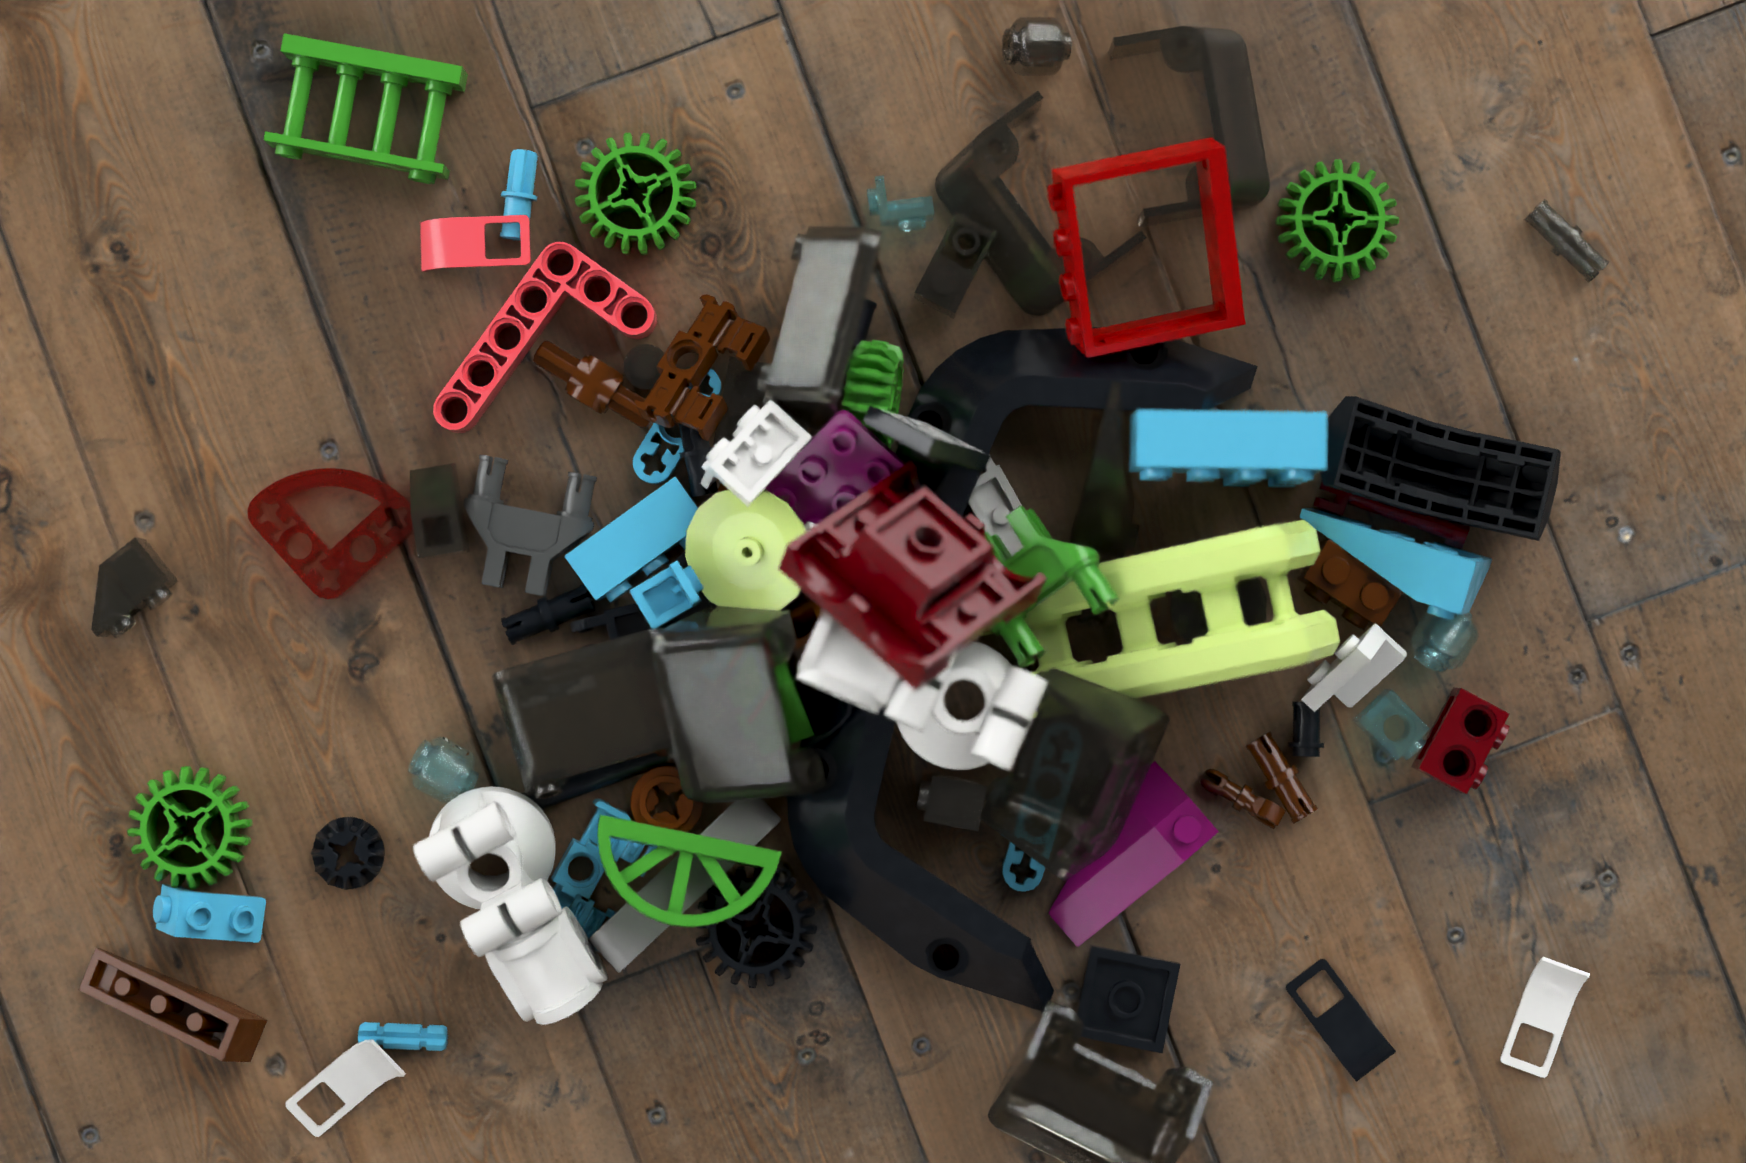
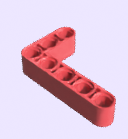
(533, 324)

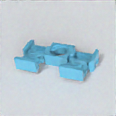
(570, 890)

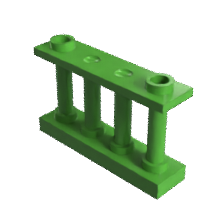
(395, 74)

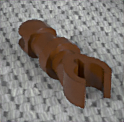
(1241, 797)

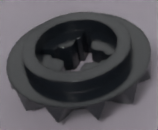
(368, 848)

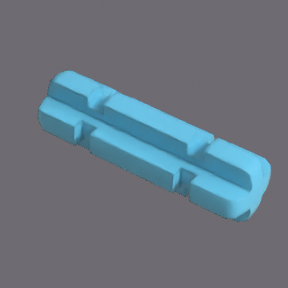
(405, 1036)

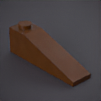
(174, 1007)

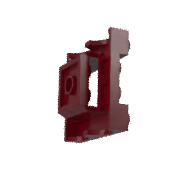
(891, 555)

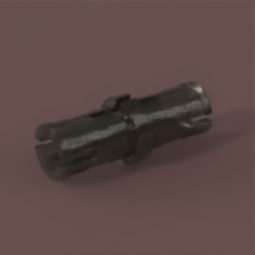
(1566, 240)

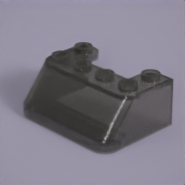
(1089, 1107)

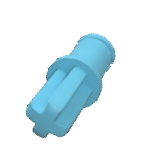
(519, 190)

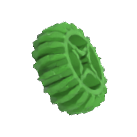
(655, 184)
(1359, 219)
(874, 380)
(159, 852)

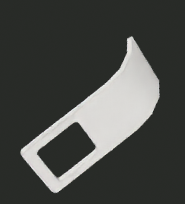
(1547, 1006)
(352, 1078)

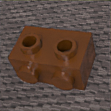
(1350, 585)

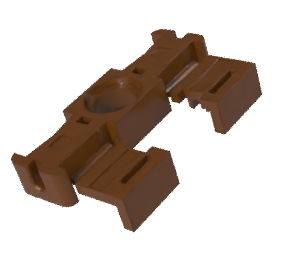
(678, 389)

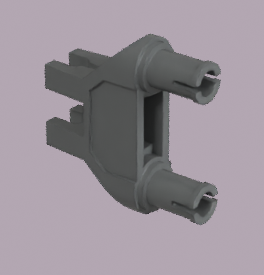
(523, 530)

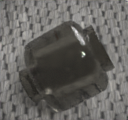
(1036, 46)

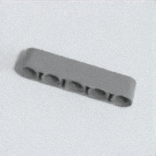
(631, 932)

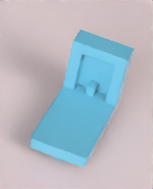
(209, 915)

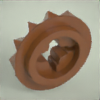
(645, 798)

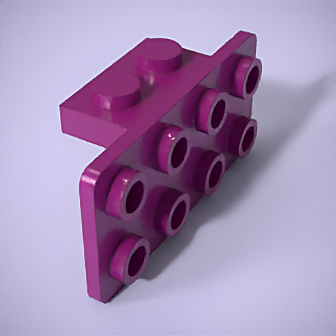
(834, 469)

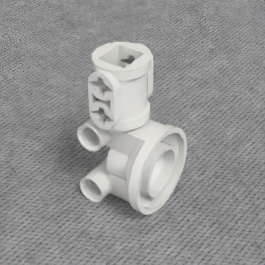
(853, 673)
(520, 927)

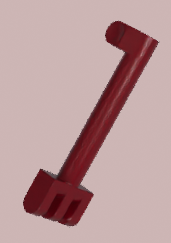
(1453, 532)

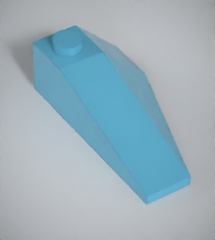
(1426, 572)

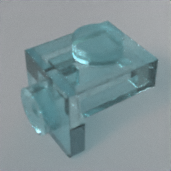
(908, 213)

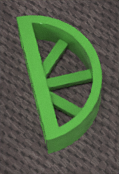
(688, 844)

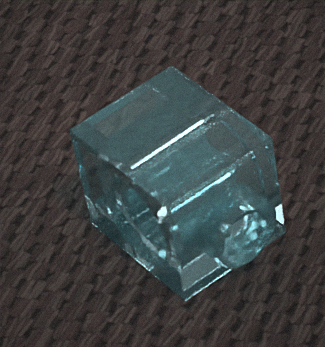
(1372, 720)

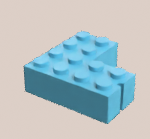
(1229, 446)

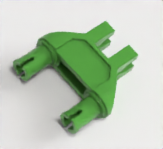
(1059, 564)

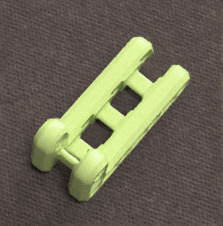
(1230, 645)

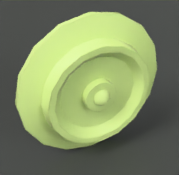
(741, 548)

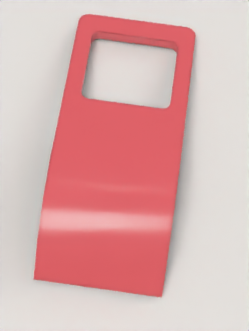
(461, 242)

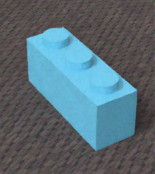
(634, 542)

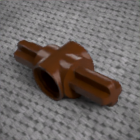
(591, 382)

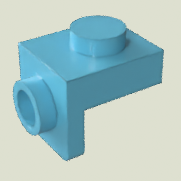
(667, 594)

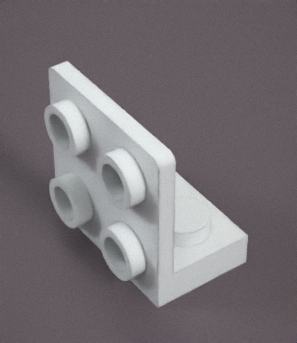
(758, 453)

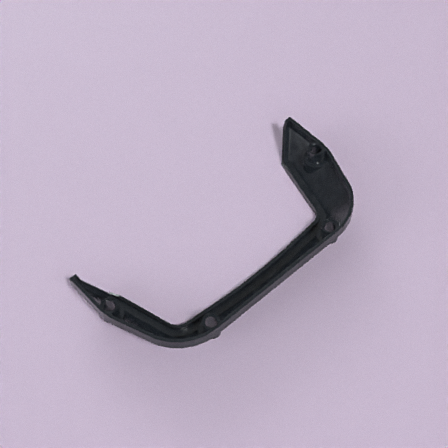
(836, 823)

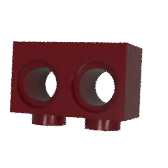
(1450, 734)

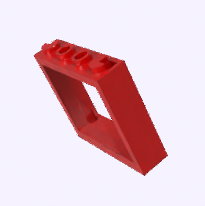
(1220, 240)

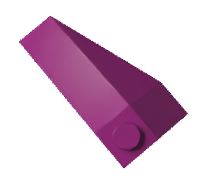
(1155, 840)

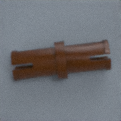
(1281, 777)

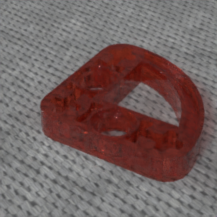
(341, 555)

